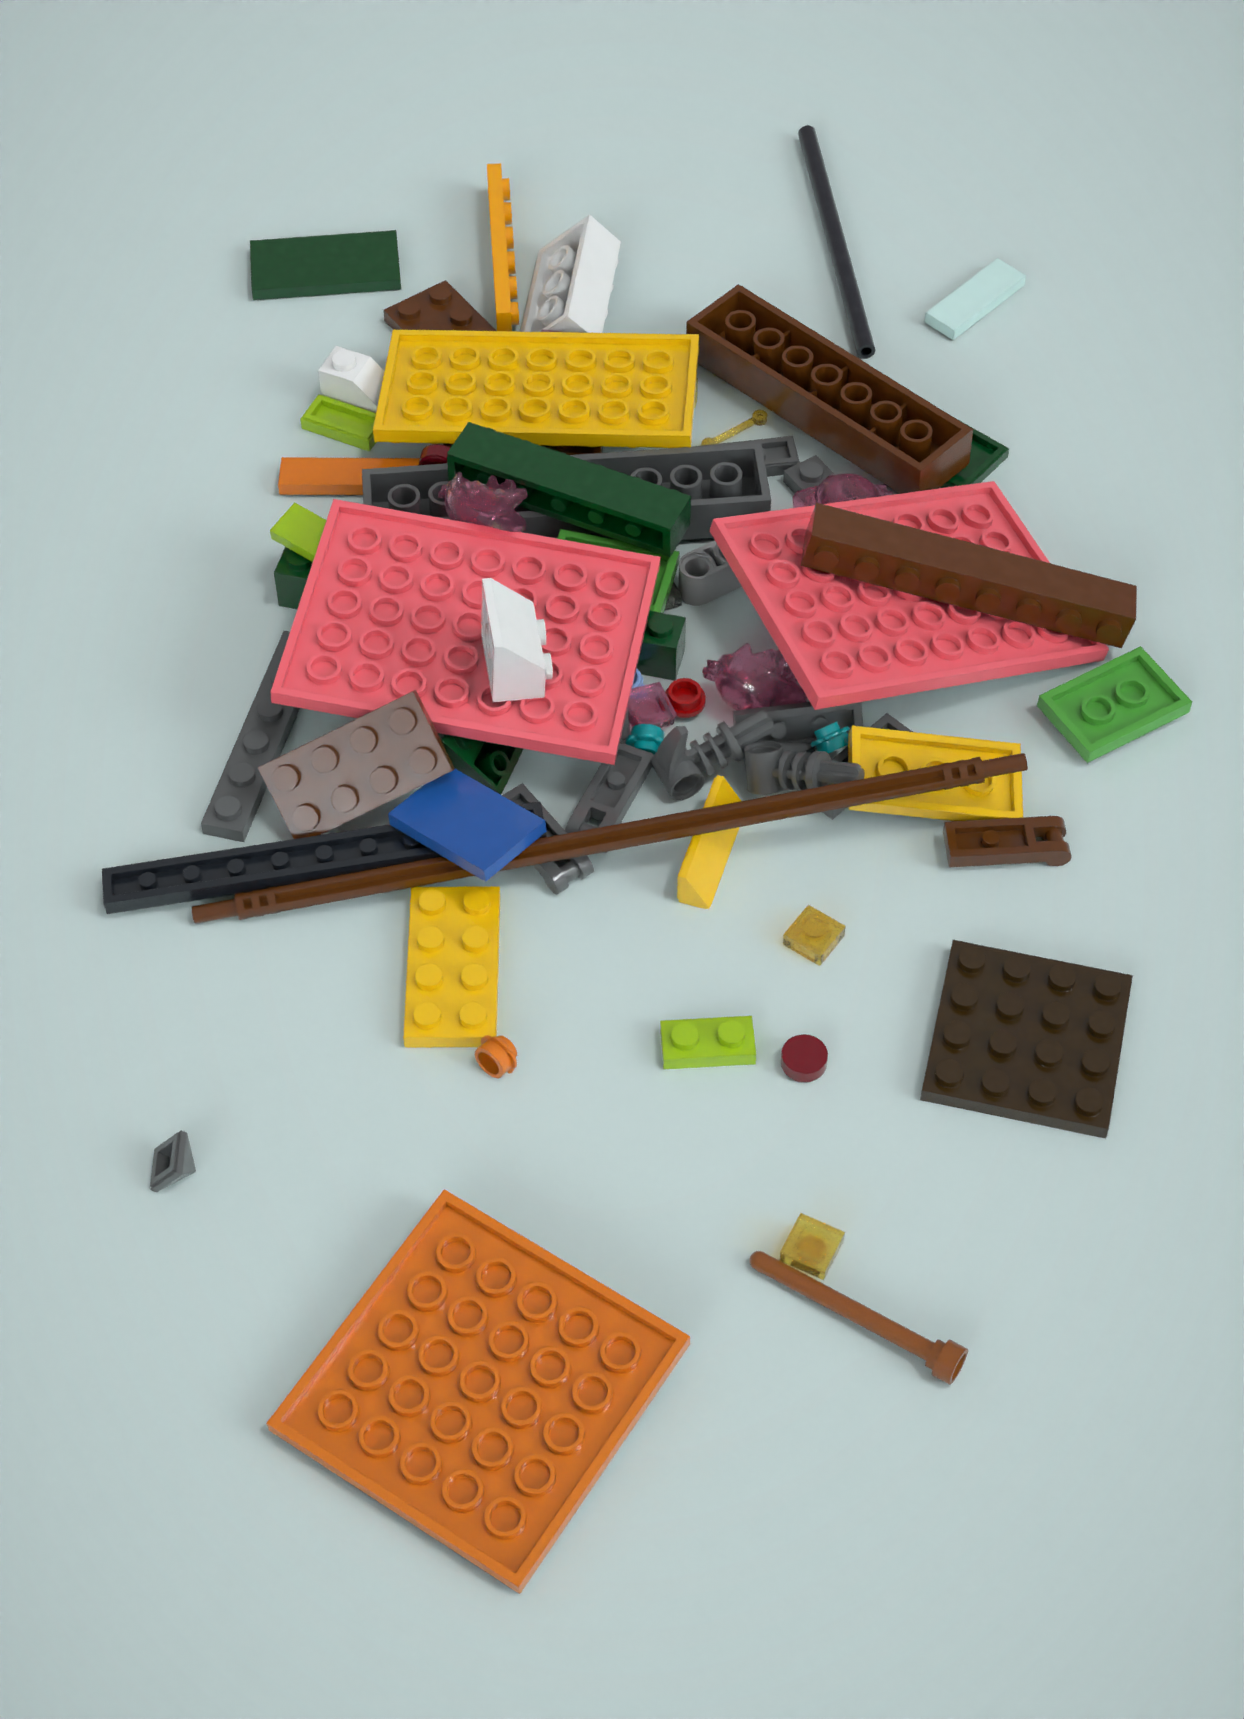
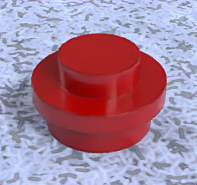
(686, 697)

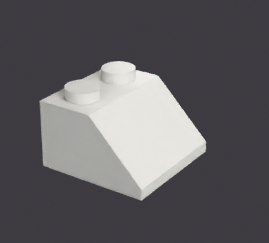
(513, 644)

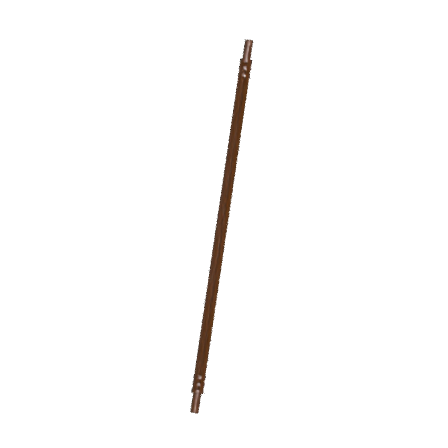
(618, 836)

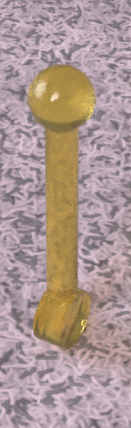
(759, 418)

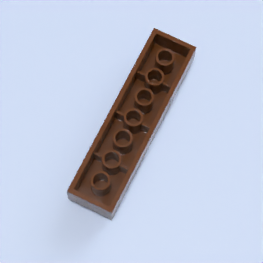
(830, 393)

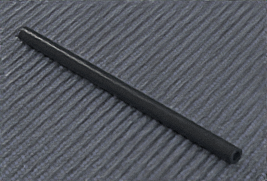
(836, 243)

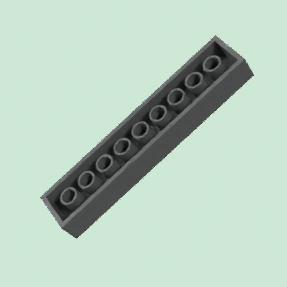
(717, 477)

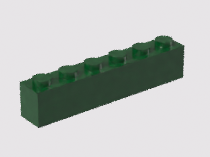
(575, 489)

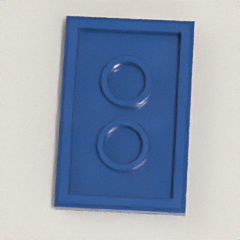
(467, 823)

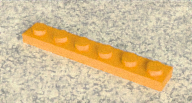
(501, 240)

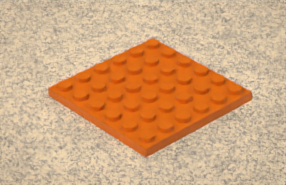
(480, 1388)

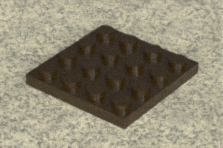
(1028, 1039)

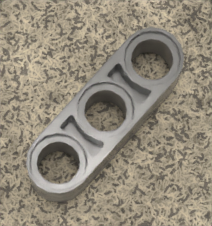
(705, 575)

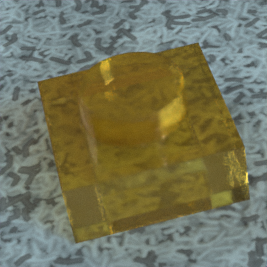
(814, 935)
(812, 1246)

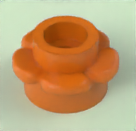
(496, 1055)

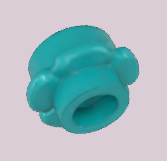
(645, 737)
(831, 738)

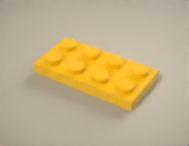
(896, 751)
(452, 966)

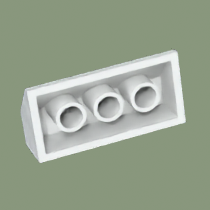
(573, 280)

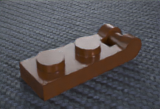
(1006, 841)

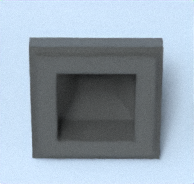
(172, 1162)

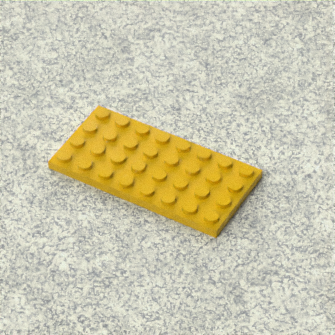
(540, 387)

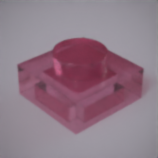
(650, 706)

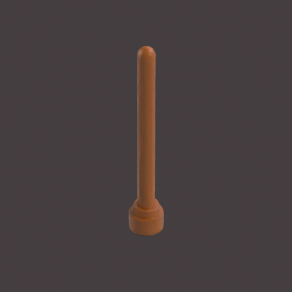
(943, 1358)

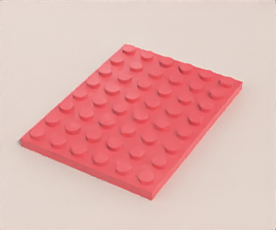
(401, 611)
(875, 642)

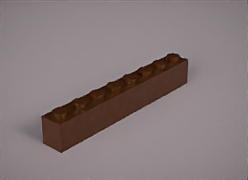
(969, 575)

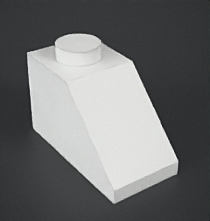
(351, 378)

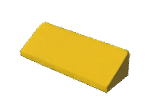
(707, 854)

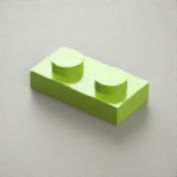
(707, 1042)

